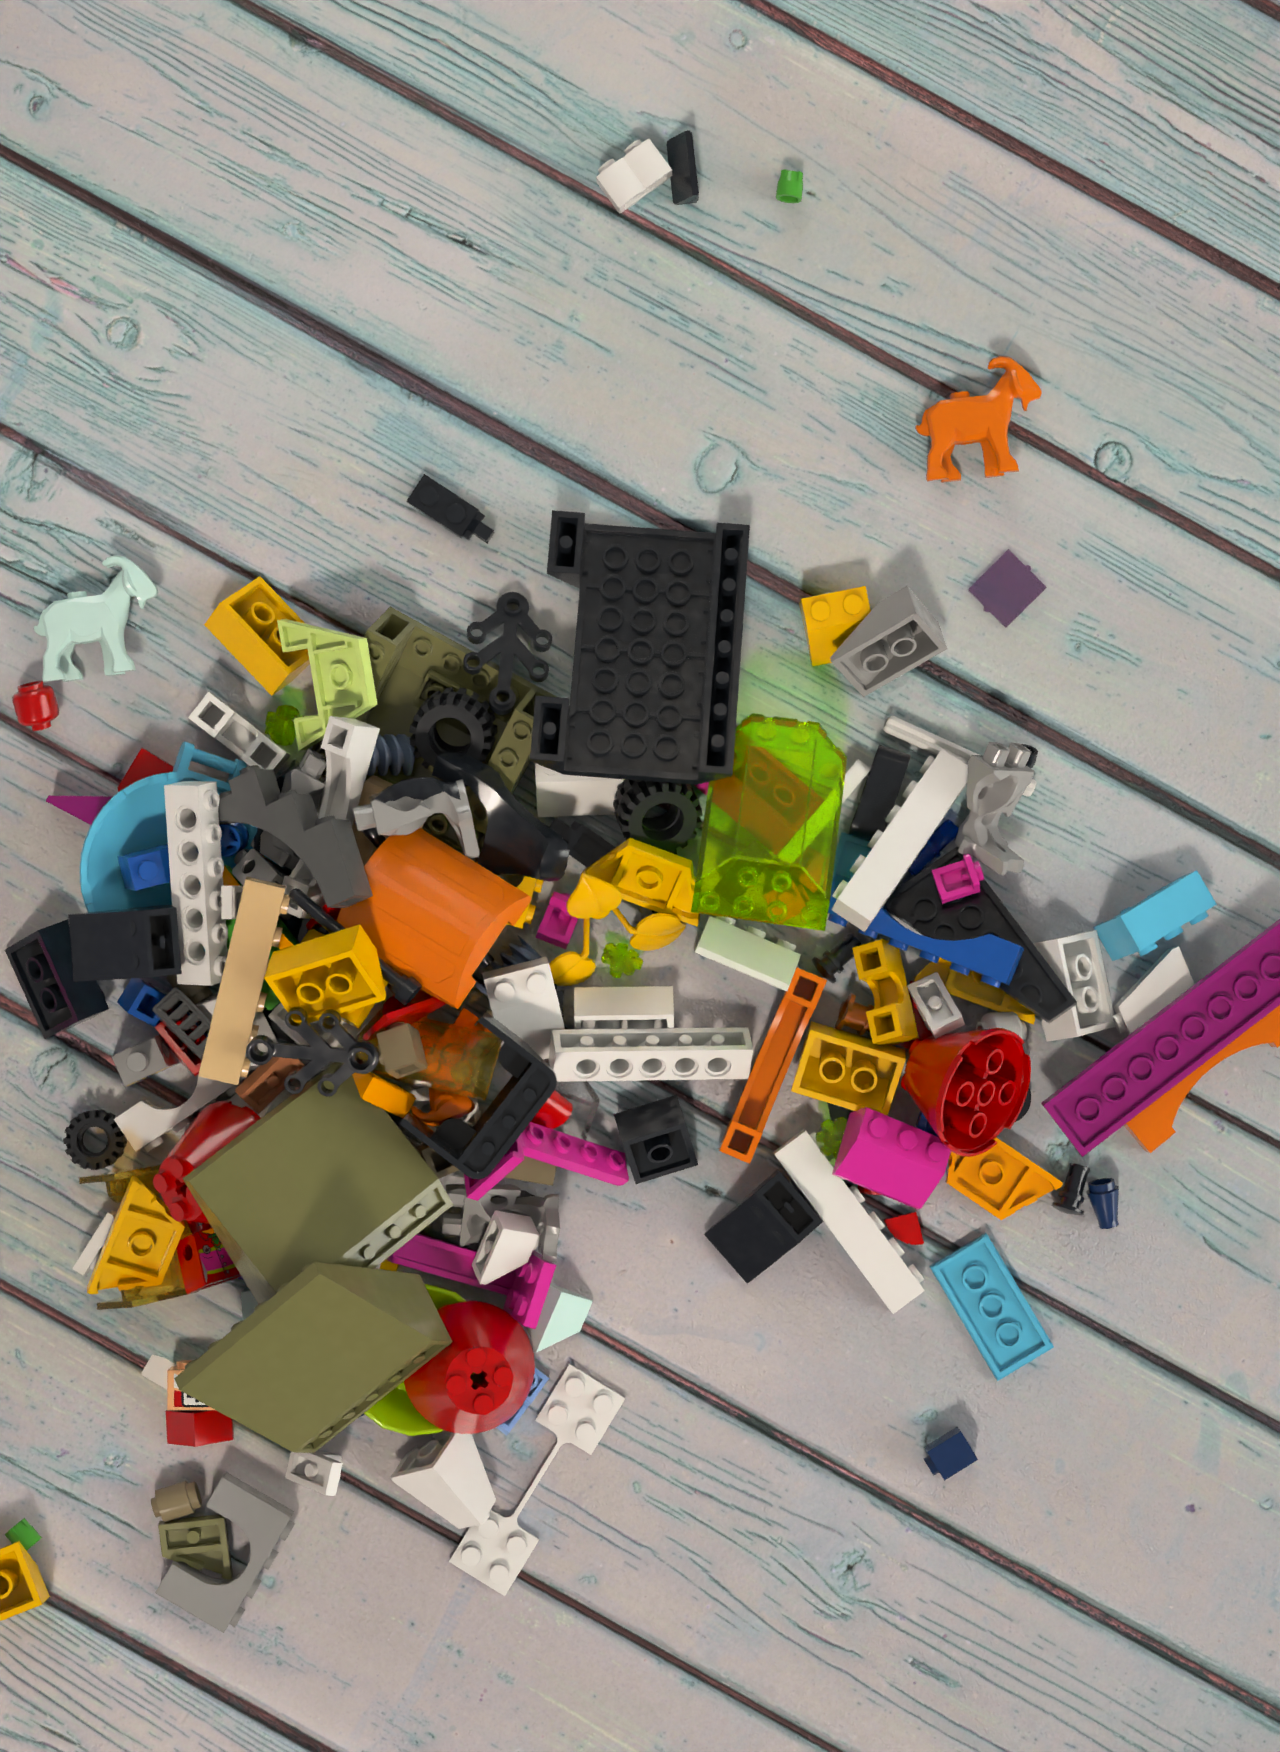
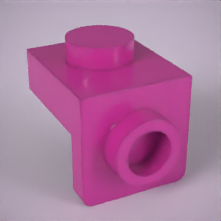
(958, 879)
(557, 923)

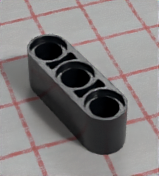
(879, 792)

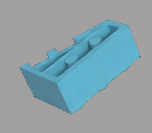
(1156, 917)

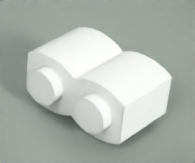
(633, 175)

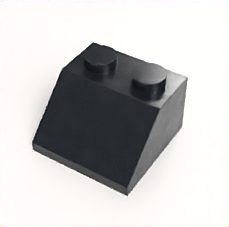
(655, 1139)

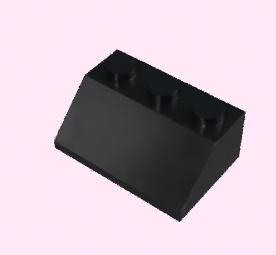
(46, 977)

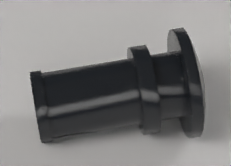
(836, 958)
(1072, 1190)

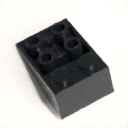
(125, 943)
(763, 1226)

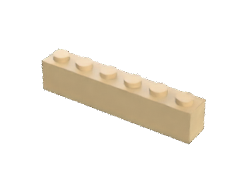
(242, 981)

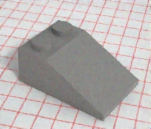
(889, 642)

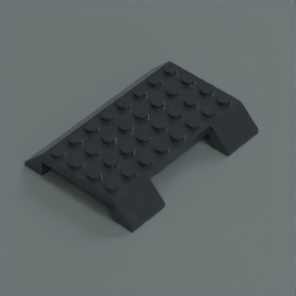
(649, 652)

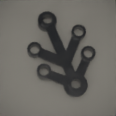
(508, 645)
(317, 1051)

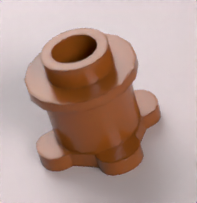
(853, 1015)

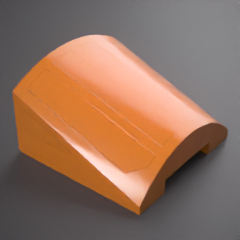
(433, 912)

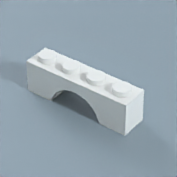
(147, 1122)

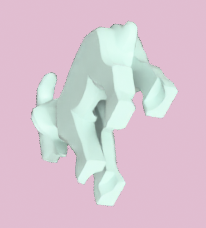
(92, 620)

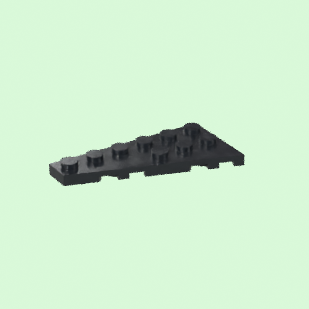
(974, 916)

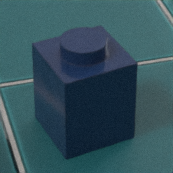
(949, 1454)

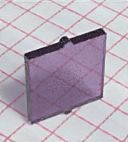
(1007, 588)

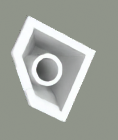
(448, 1479)

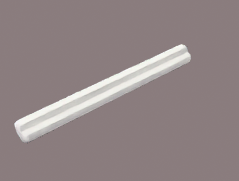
(933, 743)

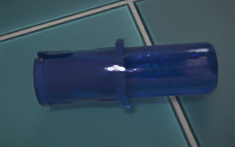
(939, 839)

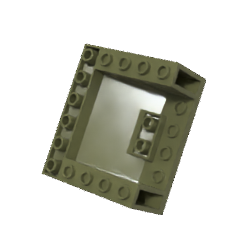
(413, 664)
(316, 1185)
(319, 1353)

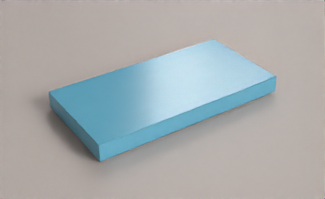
(991, 1306)

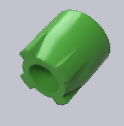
(790, 186)
(24, 1533)

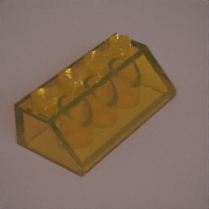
(456, 1056)

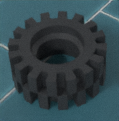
(80, 1153)

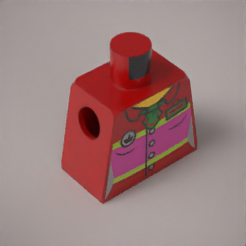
(204, 1259)

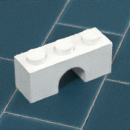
(238, 734)

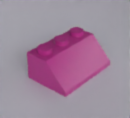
(890, 1157)

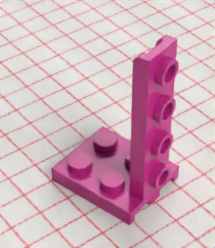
(558, 1150)
(524, 1286)

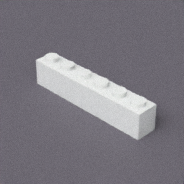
(902, 840)
(849, 1222)

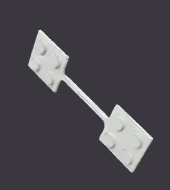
(577, 1414)

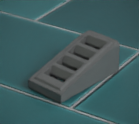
(168, 1005)

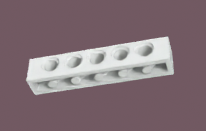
(187, 869)
(650, 1054)

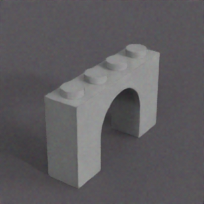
(217, 1599)

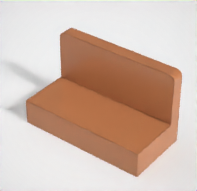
(267, 1082)

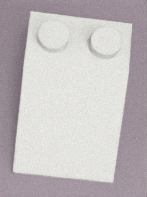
(526, 1002)

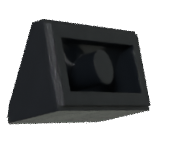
(683, 166)

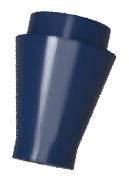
(1104, 1201)

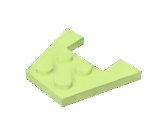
(339, 675)

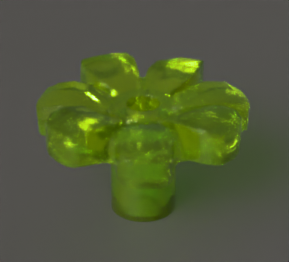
(621, 959)
(831, 1136)

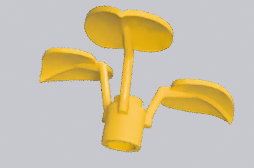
(596, 900)

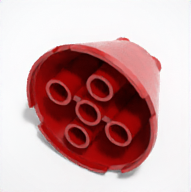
(969, 1085)
(204, 1137)
(483, 1343)

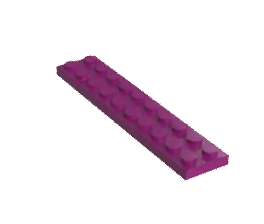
(1170, 1044)

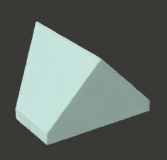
(560, 1317)

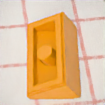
(384, 1094)

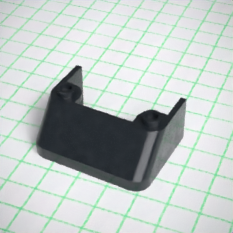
(481, 1147)

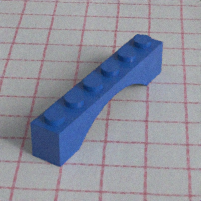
(985, 954)

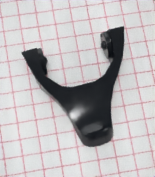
(514, 837)

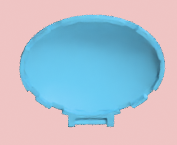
(137, 822)

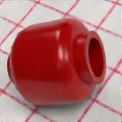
(35, 705)

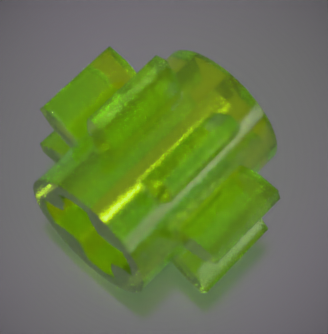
(281, 724)

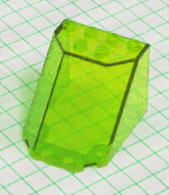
(772, 826)

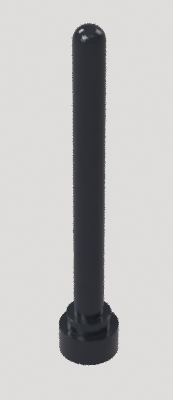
(403, 987)

